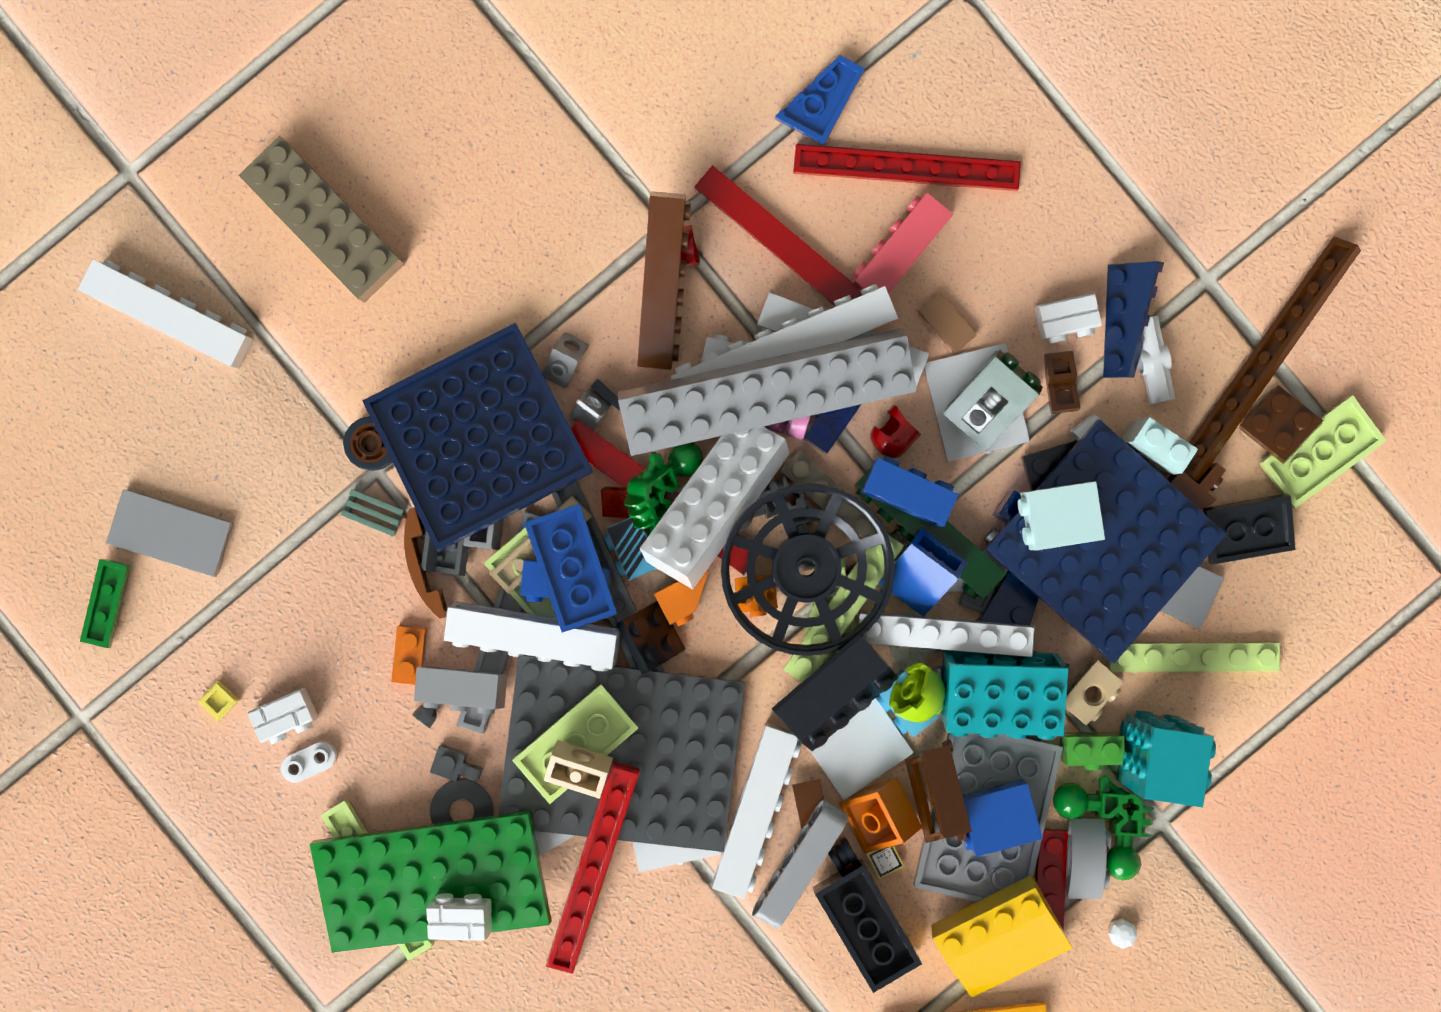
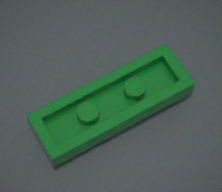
(105, 603)

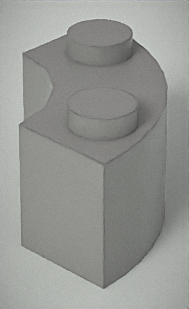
(1087, 858)

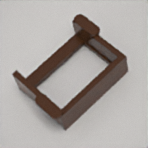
(944, 792)

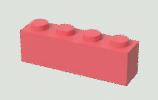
(905, 245)

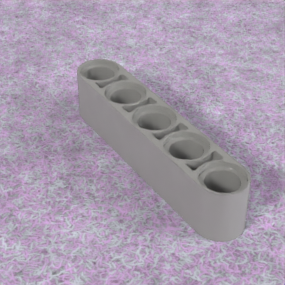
(800, 864)

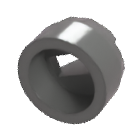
(425, 715)

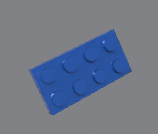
(570, 568)

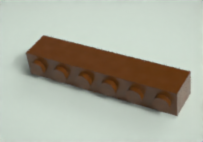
(661, 280)

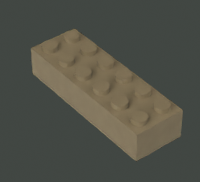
(321, 219)

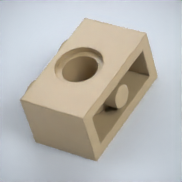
(1107, 687)
(578, 769)

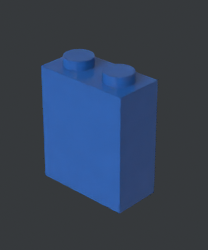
(925, 572)
(1001, 818)

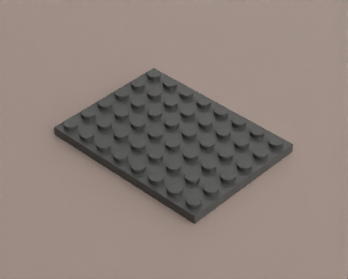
(680, 746)

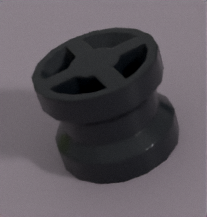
(842, 855)

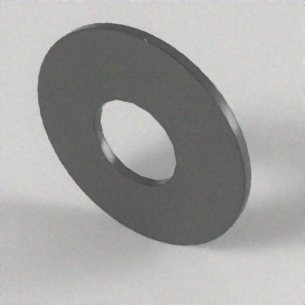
(460, 790)

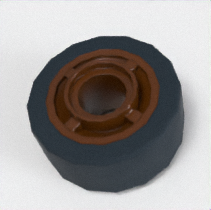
(356, 450)

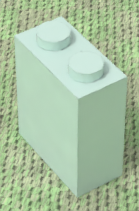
(1159, 446)
(1061, 516)

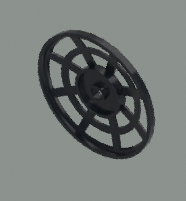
(809, 587)

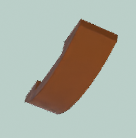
(433, 599)

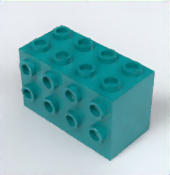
(1004, 694)
(1166, 758)

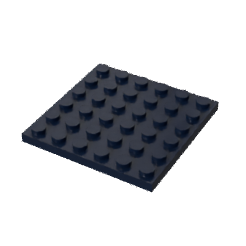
(477, 437)
(1149, 548)

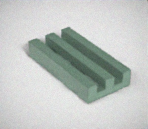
(350, 503)

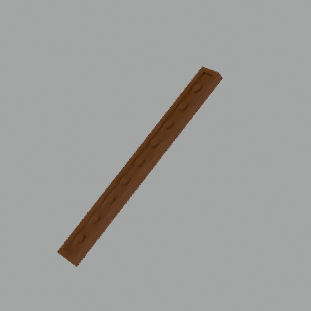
(1270, 354)

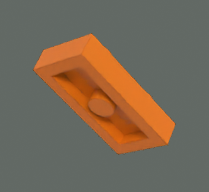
(408, 653)

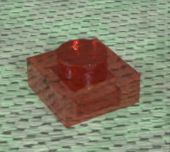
(613, 502)

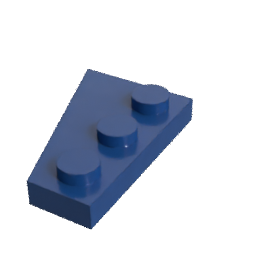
(822, 102)

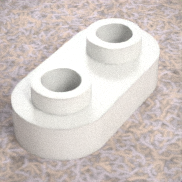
(308, 762)

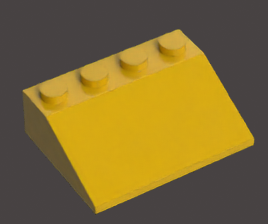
(1000, 936)

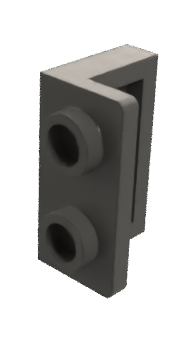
(448, 561)

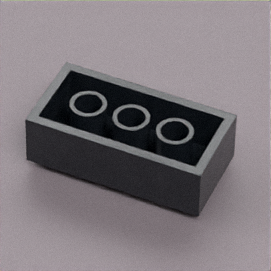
(867, 925)

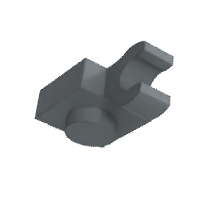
(451, 764)

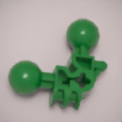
(649, 486)
(1073, 801)

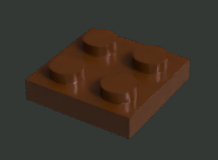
(1281, 424)

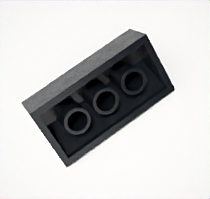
(835, 693)

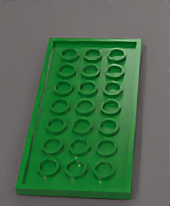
(382, 881)

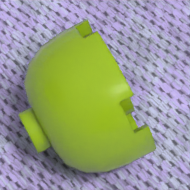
(918, 695)

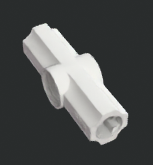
(1155, 364)

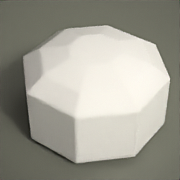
(1122, 933)

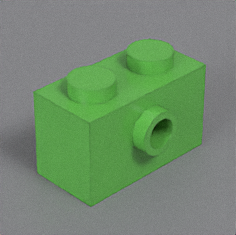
(1092, 749)

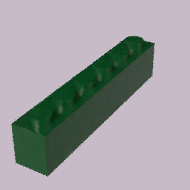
(980, 572)

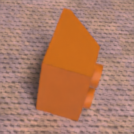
(680, 601)
(881, 816)

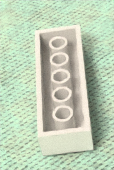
(712, 502)

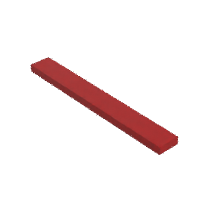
(907, 167)
(775, 236)
(622, 468)
(592, 867)

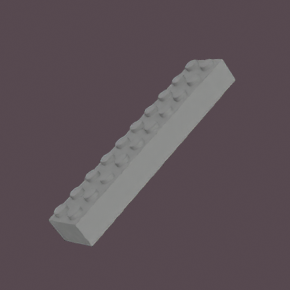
(767, 391)

